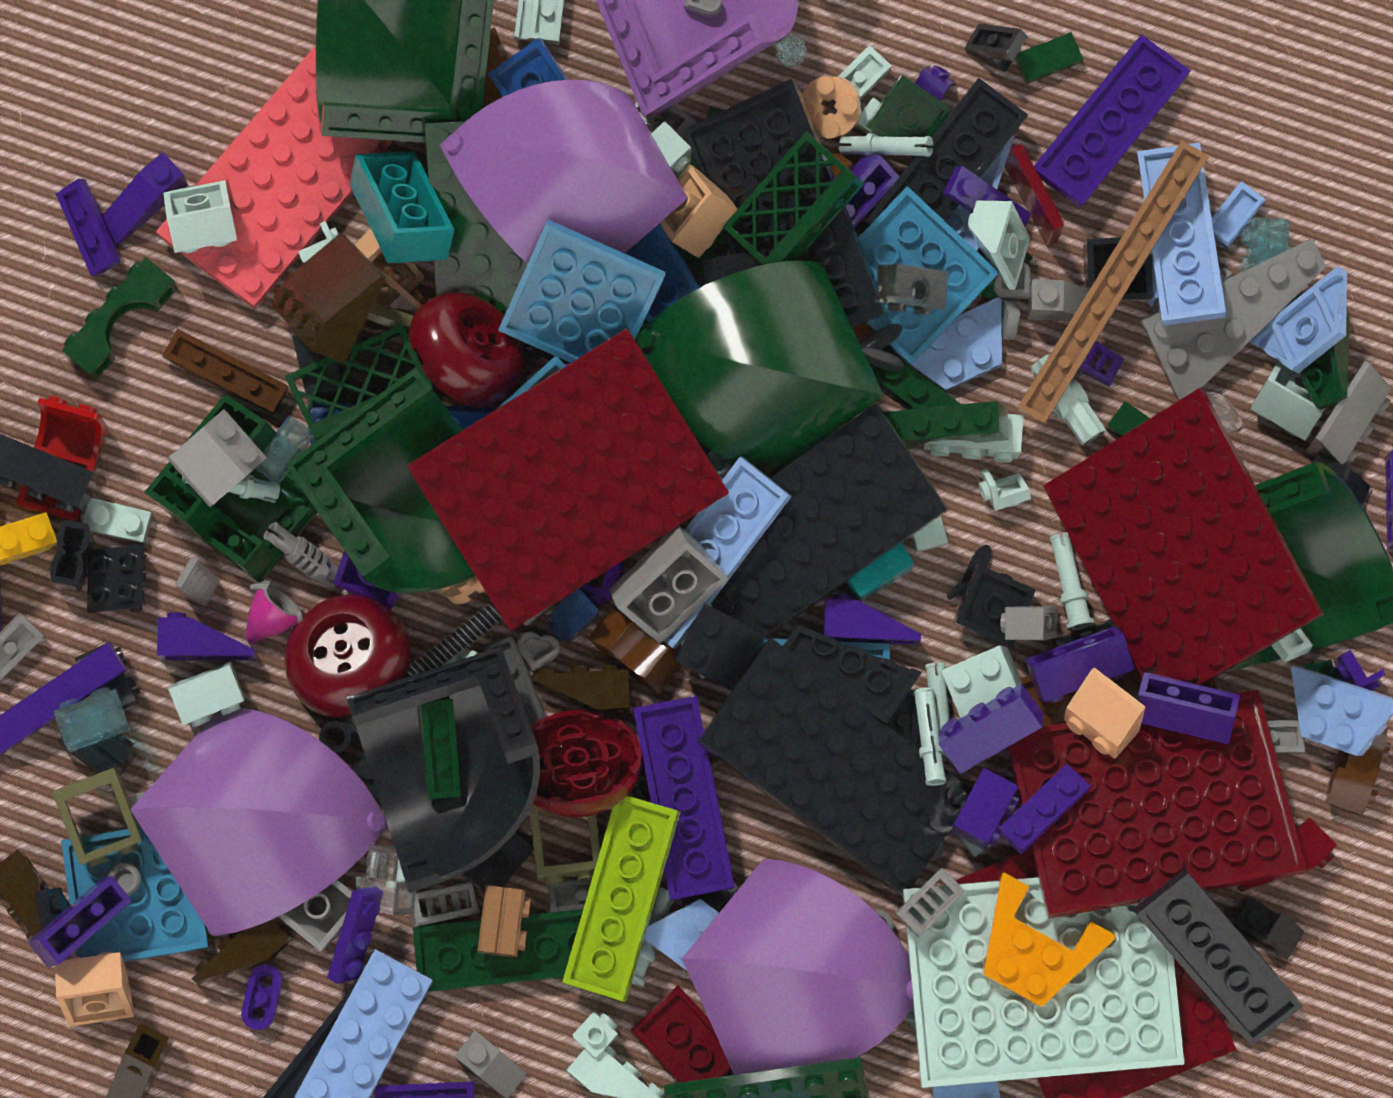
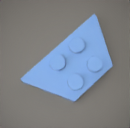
(1308, 324)
(965, 348)
(1339, 711)
(680, 929)

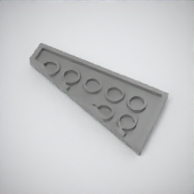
(1252, 298)

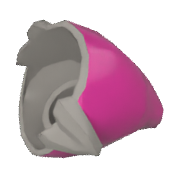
(270, 613)

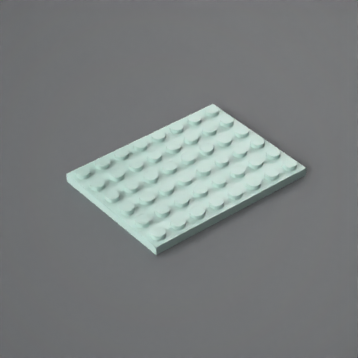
(1106, 1018)

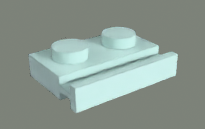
(539, 20)

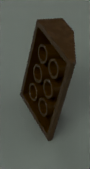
(330, 297)

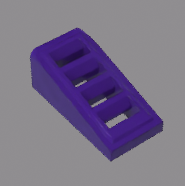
(1105, 354)

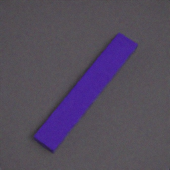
(75, 683)

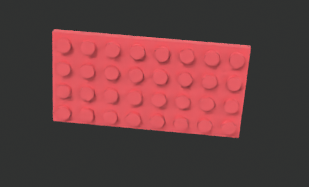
(279, 188)

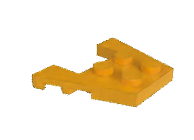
(1028, 959)

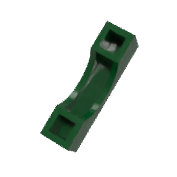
(142, 289)
(967, 422)

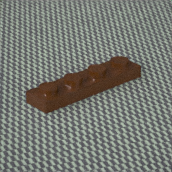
(225, 371)

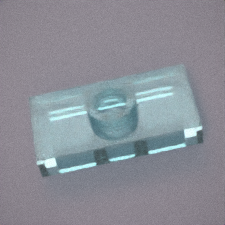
(284, 446)

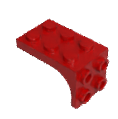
(71, 435)

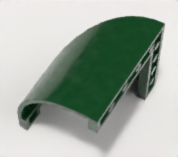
(399, 65)
(761, 363)
(371, 499)
(1335, 553)

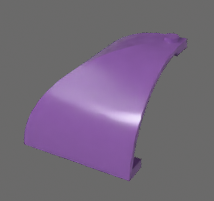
(679, 52)
(565, 157)
(257, 819)
(798, 972)

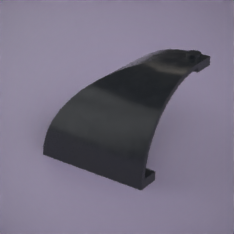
(494, 761)

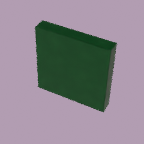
(908, 112)

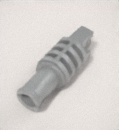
(303, 555)

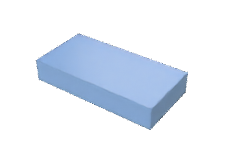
(1235, 214)

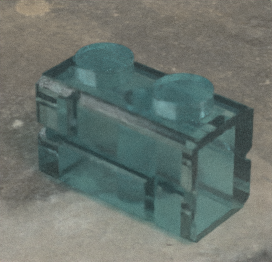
(1264, 240)
(91, 719)

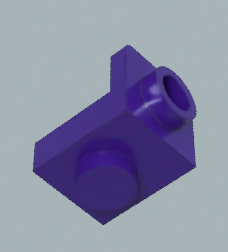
(935, 81)
(602, 595)
(1349, 671)

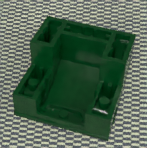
(236, 524)

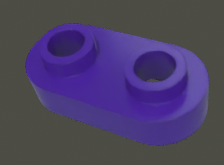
(261, 997)

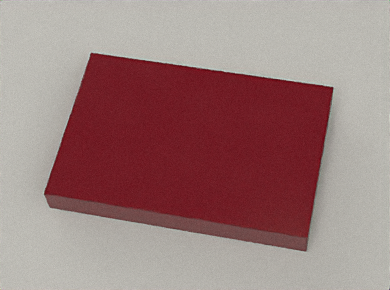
(1034, 195)
(682, 1039)

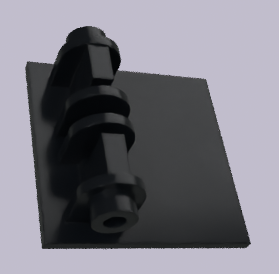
(116, 579)

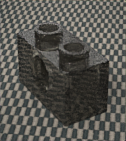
(927, 287)

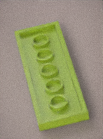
(621, 897)

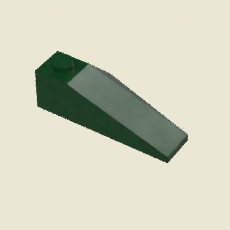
(1328, 375)

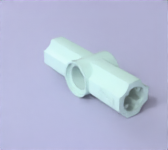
(1075, 409)

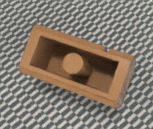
(503, 921)

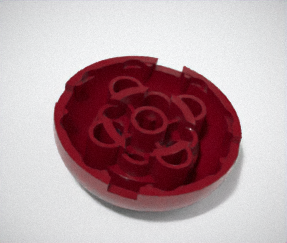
(466, 351)
(318, 680)
(598, 760)

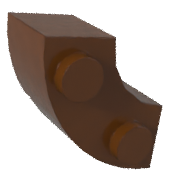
(625, 641)
(1354, 776)

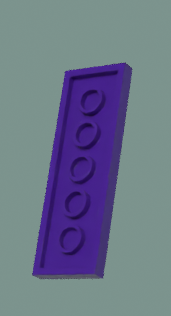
(1110, 121)
(683, 780)

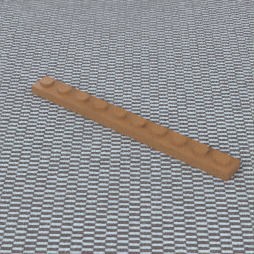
(1112, 282)

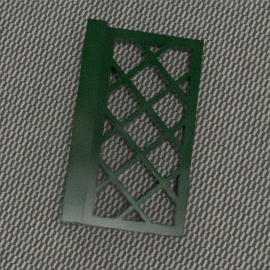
(816, 217)
(324, 426)

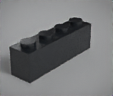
(45, 475)

